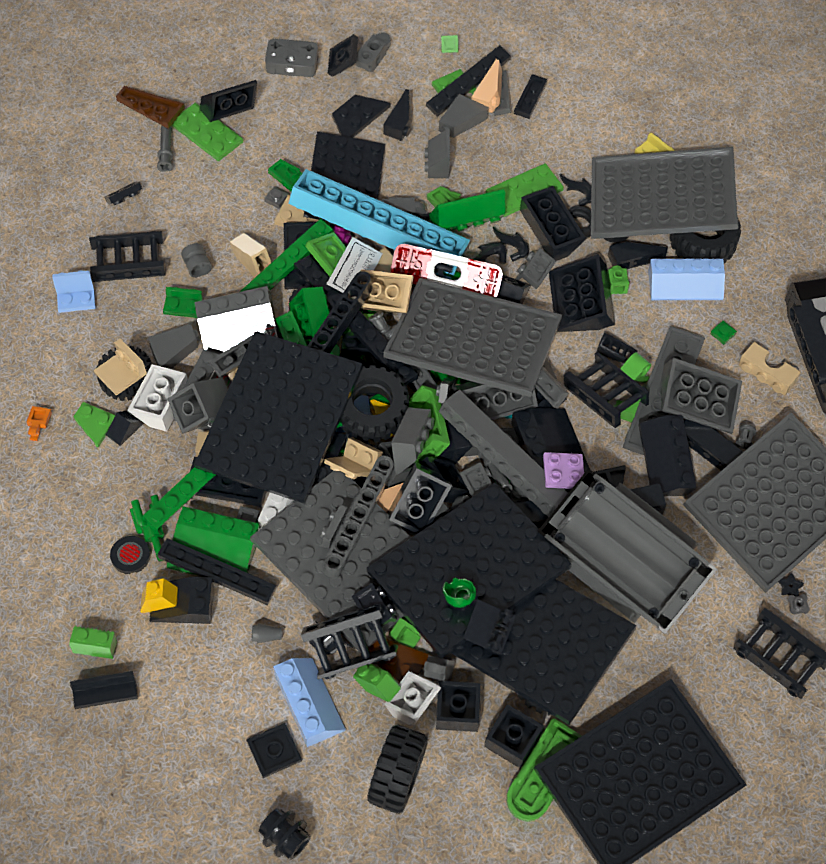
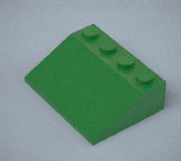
(216, 537)

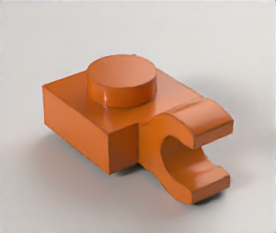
(37, 419)

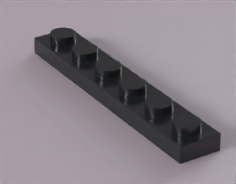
(467, 81)
(219, 571)

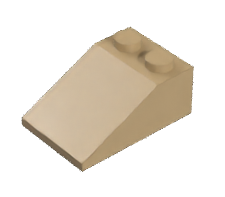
(389, 292)

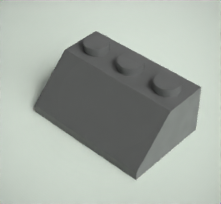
(411, 437)

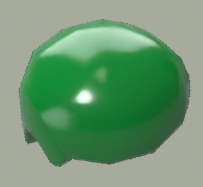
(459, 592)

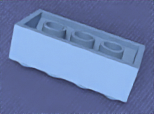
(686, 279)
(308, 700)

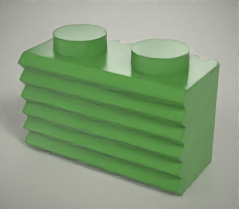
(93, 642)
(377, 682)

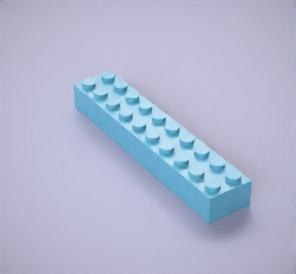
(371, 217)

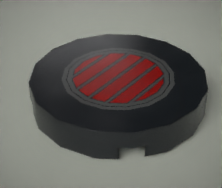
(130, 554)

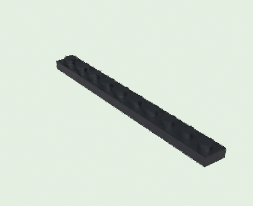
(360, 325)

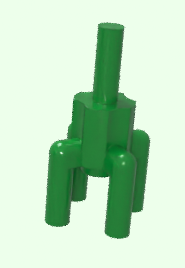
(143, 527)

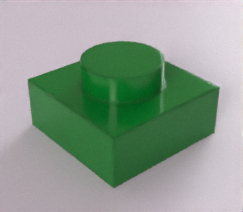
(723, 332)

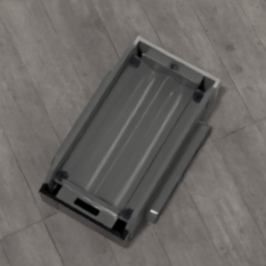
(627, 551)

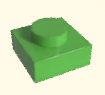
(449, 43)

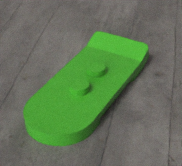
(527, 795)

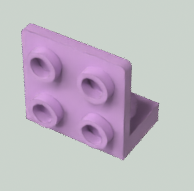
(562, 469)

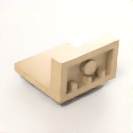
(121, 369)
(357, 459)

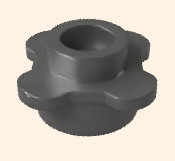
(794, 608)

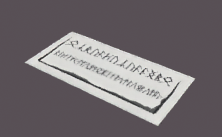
(355, 257)

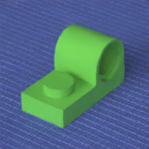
(637, 367)

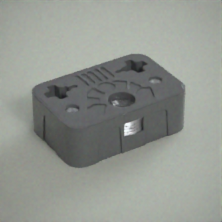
(291, 57)

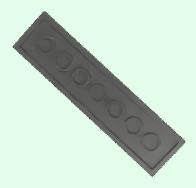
(677, 345)

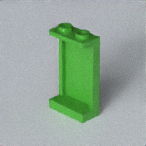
(438, 437)

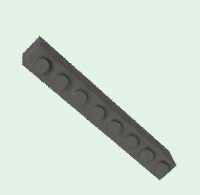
(501, 451)

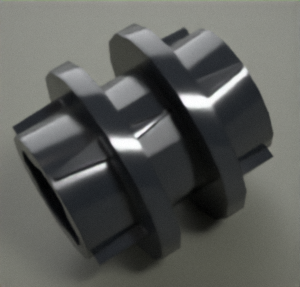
(284, 833)

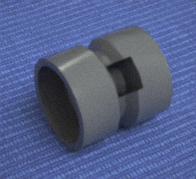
(196, 260)

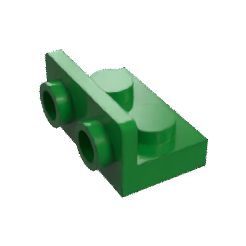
(181, 301)

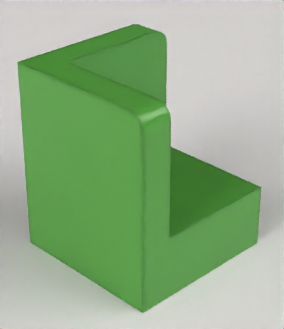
(630, 412)
(405, 634)

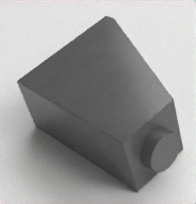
(462, 116)
(173, 345)

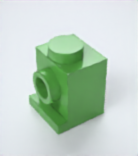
(618, 277)

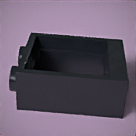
(449, 472)

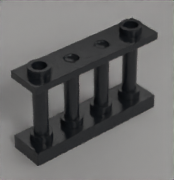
(128, 270)
(598, 403)
(352, 621)
(784, 633)

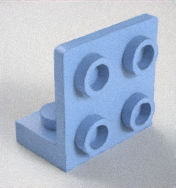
(74, 291)

